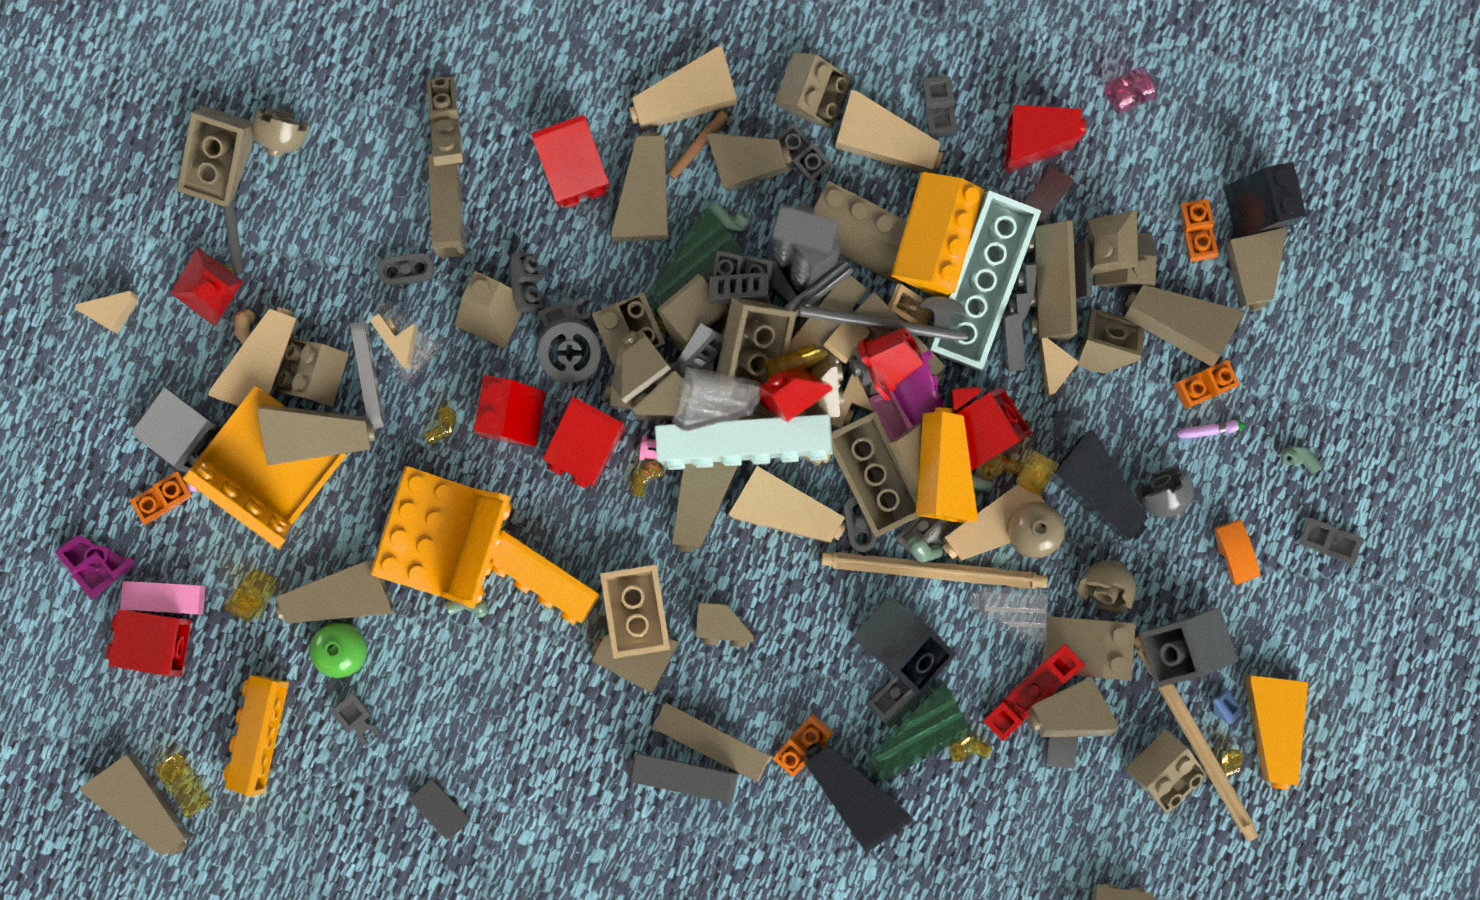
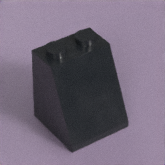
(1265, 200)
(904, 645)

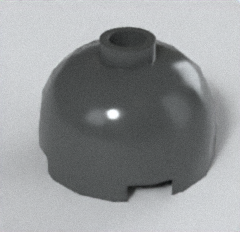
(1168, 493)

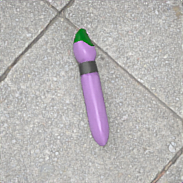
(1211, 429)

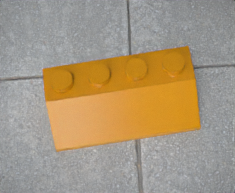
(937, 233)
(544, 578)
(256, 735)

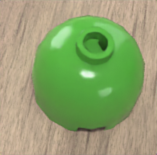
(346, 641)

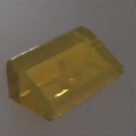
(796, 360)

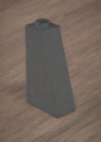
(683, 777)

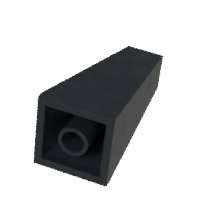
(1098, 486)
(860, 801)

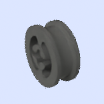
(569, 372)

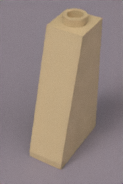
(689, 92)
(883, 136)
(258, 359)
(781, 507)
(990, 528)

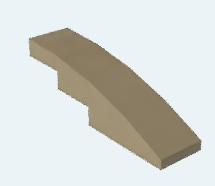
(712, 742)

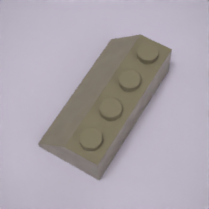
(864, 231)
(1055, 282)
(752, 337)
(874, 474)

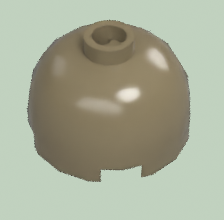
(278, 131)
(1025, 523)
(1109, 585)

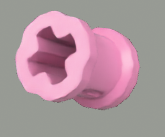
(644, 449)

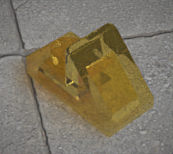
(1036, 473)
(252, 596)

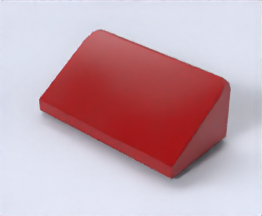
(961, 397)

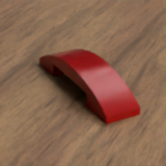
(1034, 688)

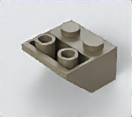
(812, 89)
(688, 309)
(623, 318)
(311, 372)
(831, 372)
(661, 401)
(720, 623)
(1166, 771)

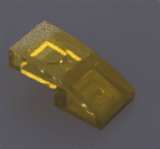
(183, 785)

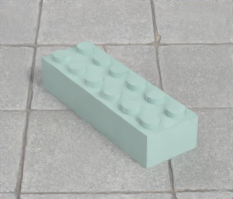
(987, 277)
(745, 440)

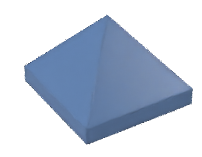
(1226, 707)

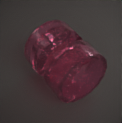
(1134, 88)

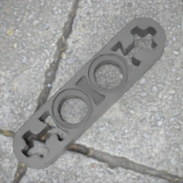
(367, 374)

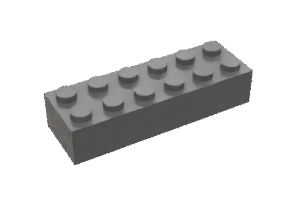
(803, 263)

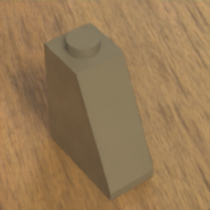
(748, 159)
(1256, 267)
(640, 669)
(1073, 713)

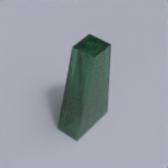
(692, 257)
(923, 732)

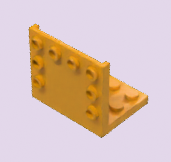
(240, 481)
(440, 537)

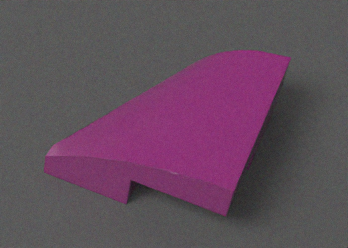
(919, 392)
(92, 565)

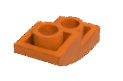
(1198, 230)
(1206, 384)
(161, 498)
(1238, 551)
(809, 732)

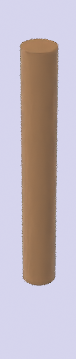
(697, 145)

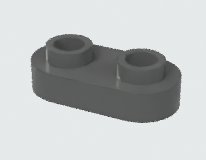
(406, 269)
(857, 525)

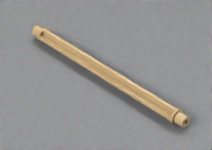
(930, 570)
(1204, 754)

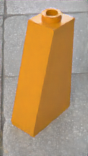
(945, 469)
(1278, 726)

